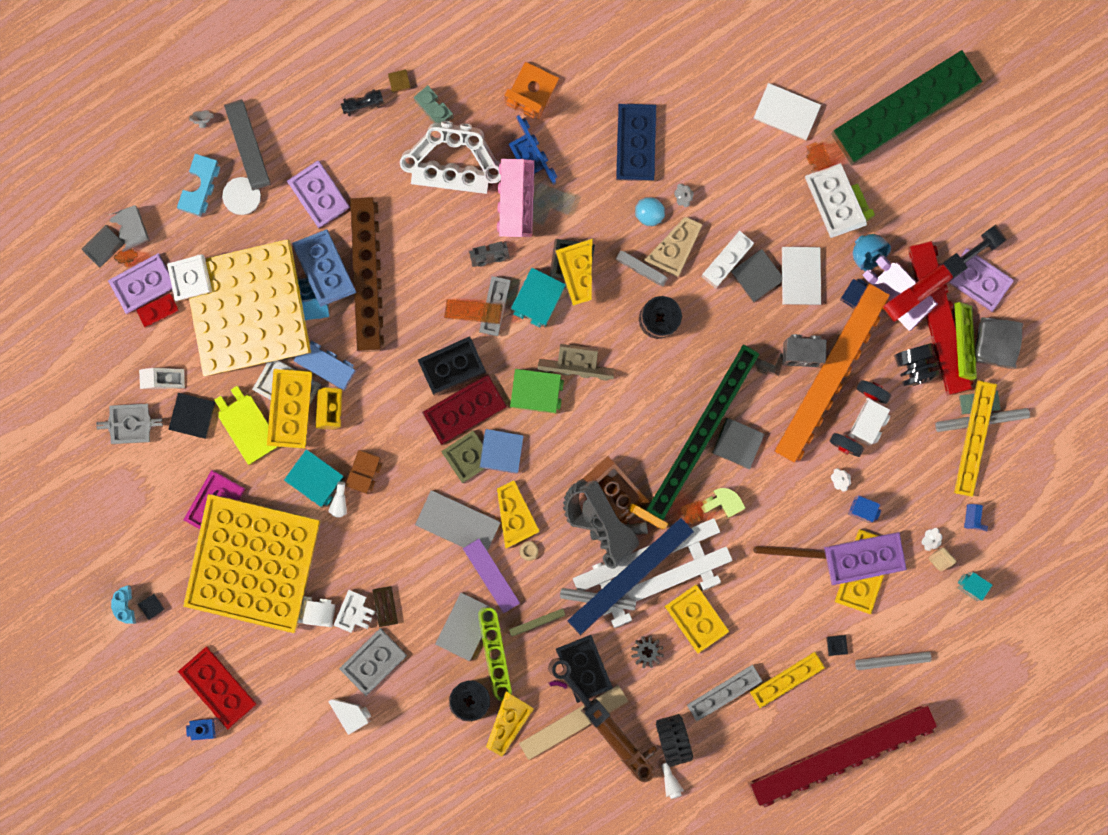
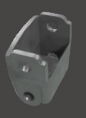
(998, 342)

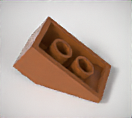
(617, 488)

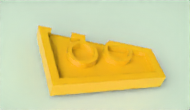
(577, 270)
(515, 515)

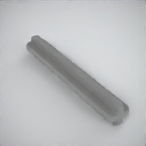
(583, 596)
(895, 660)

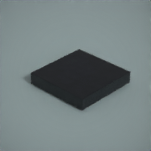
(192, 415)

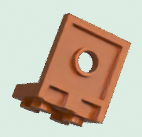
(531, 102)

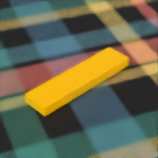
(787, 679)

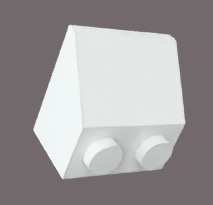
(350, 714)

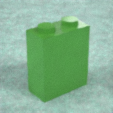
(536, 391)

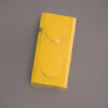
(328, 408)

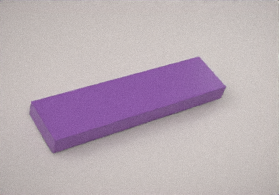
(491, 575)

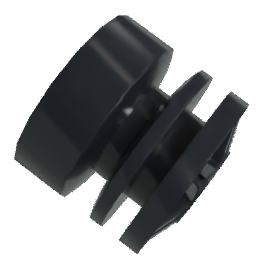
(660, 306)
(918, 364)
(479, 696)

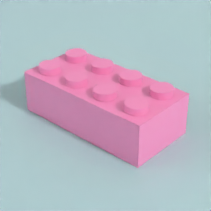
(516, 198)

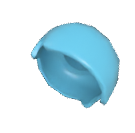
(649, 211)

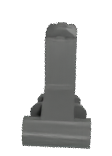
(599, 517)

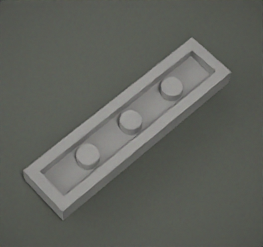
(724, 693)

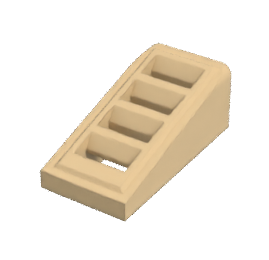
(942, 559)

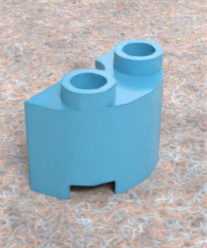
(120, 607)

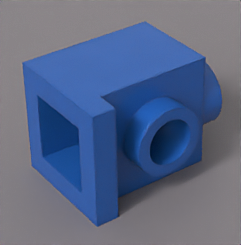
(208, 729)

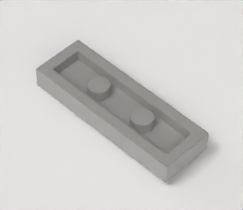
(496, 295)

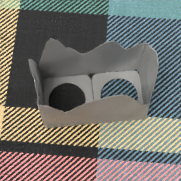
(132, 229)

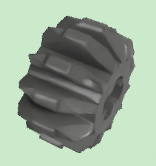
(650, 646)

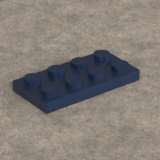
(636, 142)

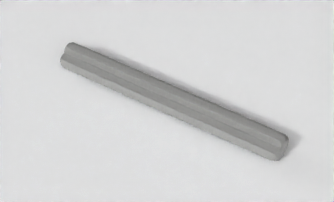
(994, 418)

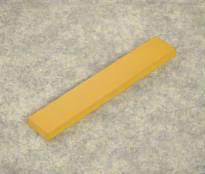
(975, 438)

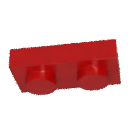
(157, 310)

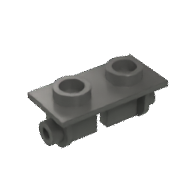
(497, 253)

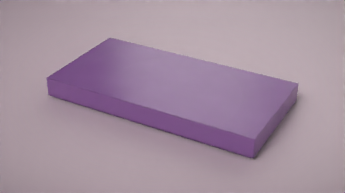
(865, 558)

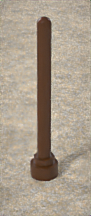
(789, 552)

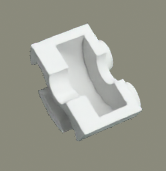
(317, 613)

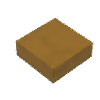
(399, 81)

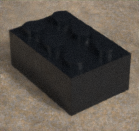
(451, 366)
(585, 666)

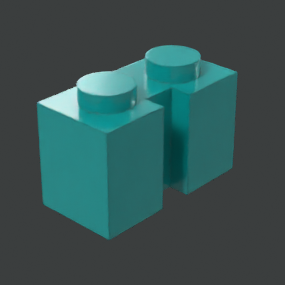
(974, 586)

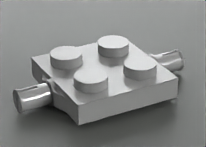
(129, 423)

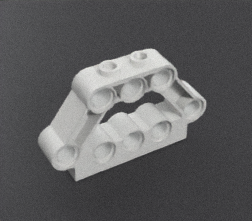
(441, 180)

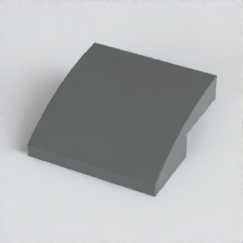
(738, 443)

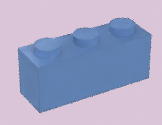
(327, 366)

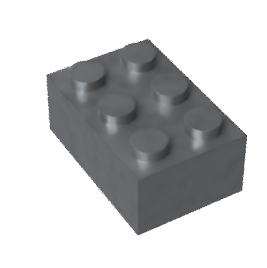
(803, 351)

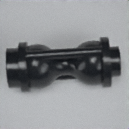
(371, 99)

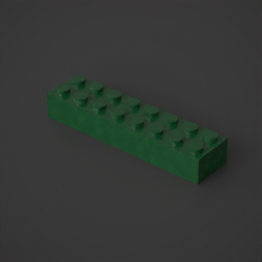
(906, 107)

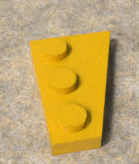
(508, 723)

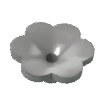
(201, 118)
(683, 195)

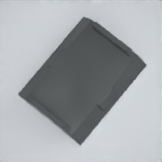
(102, 246)

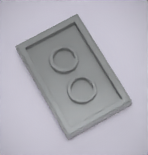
(462, 629)
(373, 662)

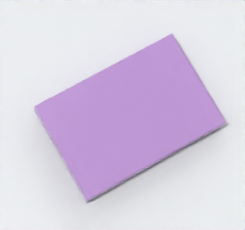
(318, 194)
(982, 282)
(141, 283)

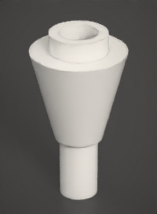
(338, 505)
(672, 786)

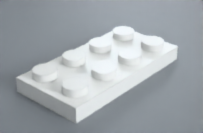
(835, 200)

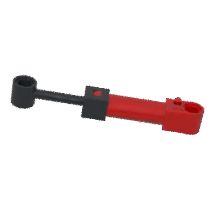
(940, 276)

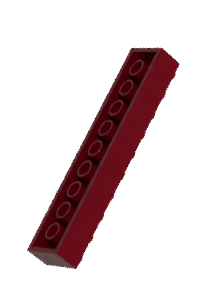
(842, 755)

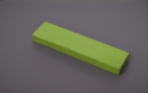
(965, 341)

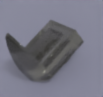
(764, 367)

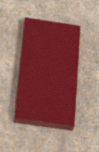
(464, 409)

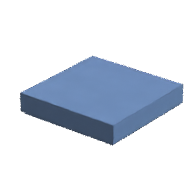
(501, 451)

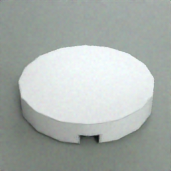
(239, 196)

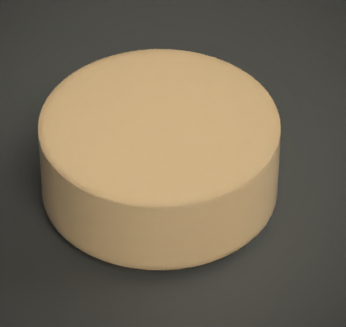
(528, 551)

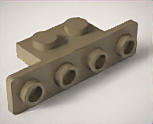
(576, 361)

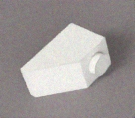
(161, 378)

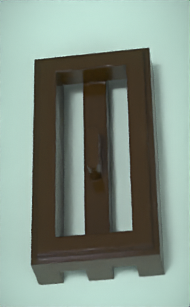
(388, 622)

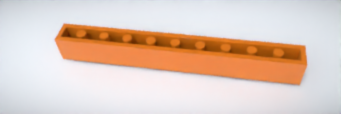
(831, 373)

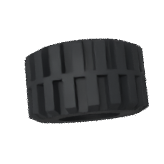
(674, 740)

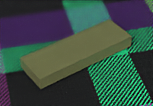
(537, 622)

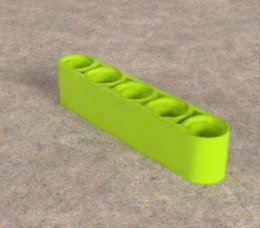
(489, 645)

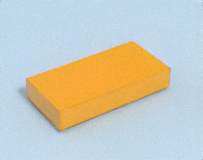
(647, 516)

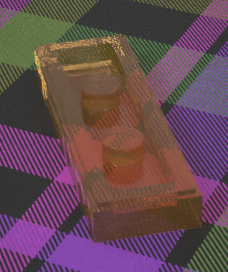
(473, 311)

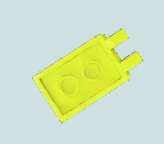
(245, 425)

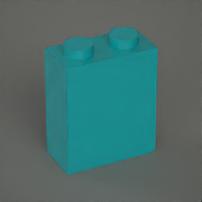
(537, 298)
(314, 479)

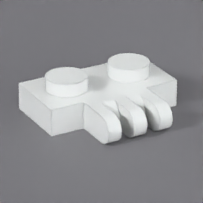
(353, 612)

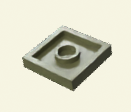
(465, 456)

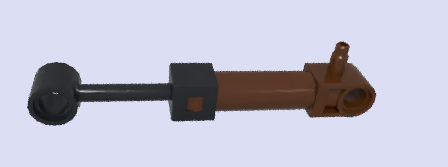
(601, 720)

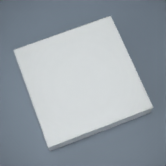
(189, 277)

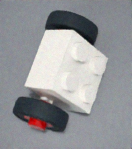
(868, 421)

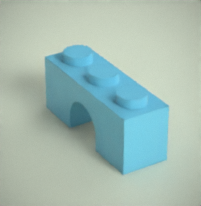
(195, 202)

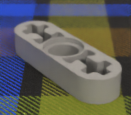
(641, 268)

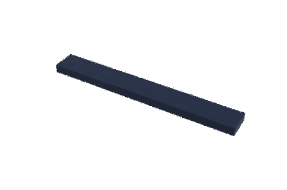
(630, 576)

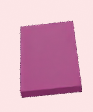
(216, 485)

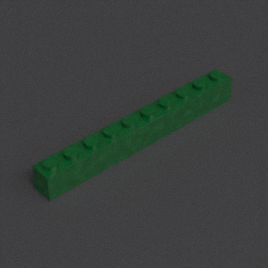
(702, 432)

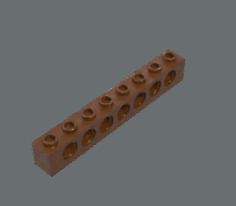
(358, 207)

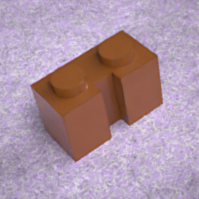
(363, 472)

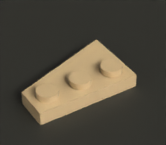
(675, 248)

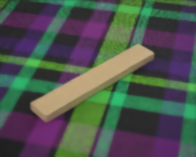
(569, 724)

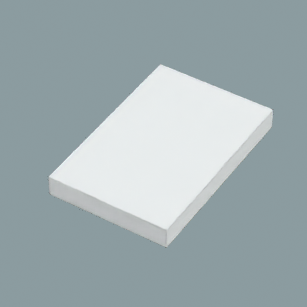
(787, 111)
(801, 276)
(264, 383)

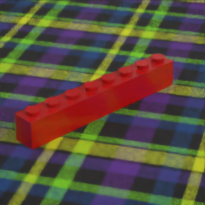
(940, 320)

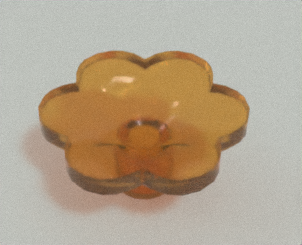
(126, 257)

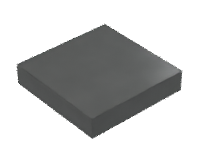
(757, 275)

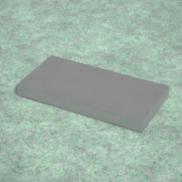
(456, 521)

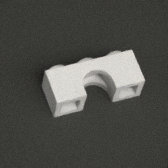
(727, 259)

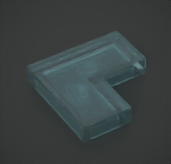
(550, 198)

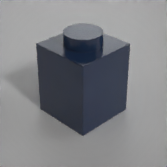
(853, 293)

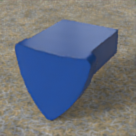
(973, 518)

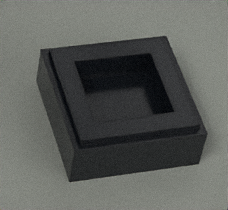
(151, 606)
(837, 645)

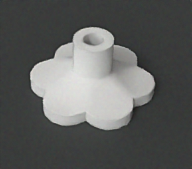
(841, 479)
(932, 539)

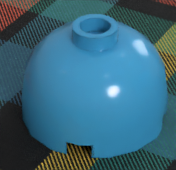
(868, 250)

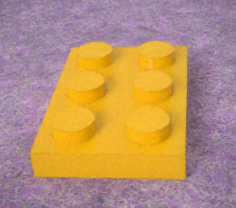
(696, 619)

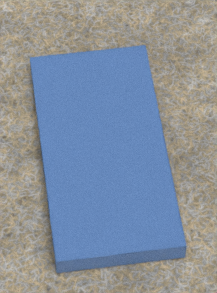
(323, 268)

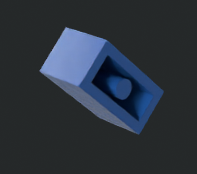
(864, 509)

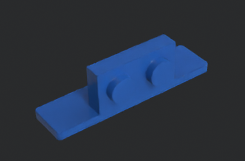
(527, 149)

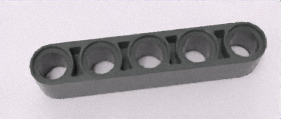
(247, 144)

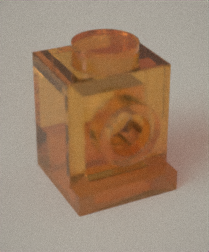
(818, 157)
(692, 513)

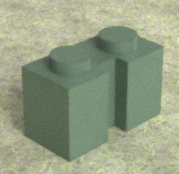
(427, 101)

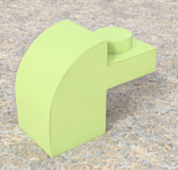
(727, 499)

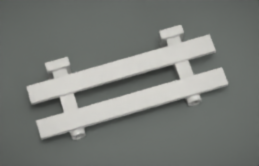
(701, 565)

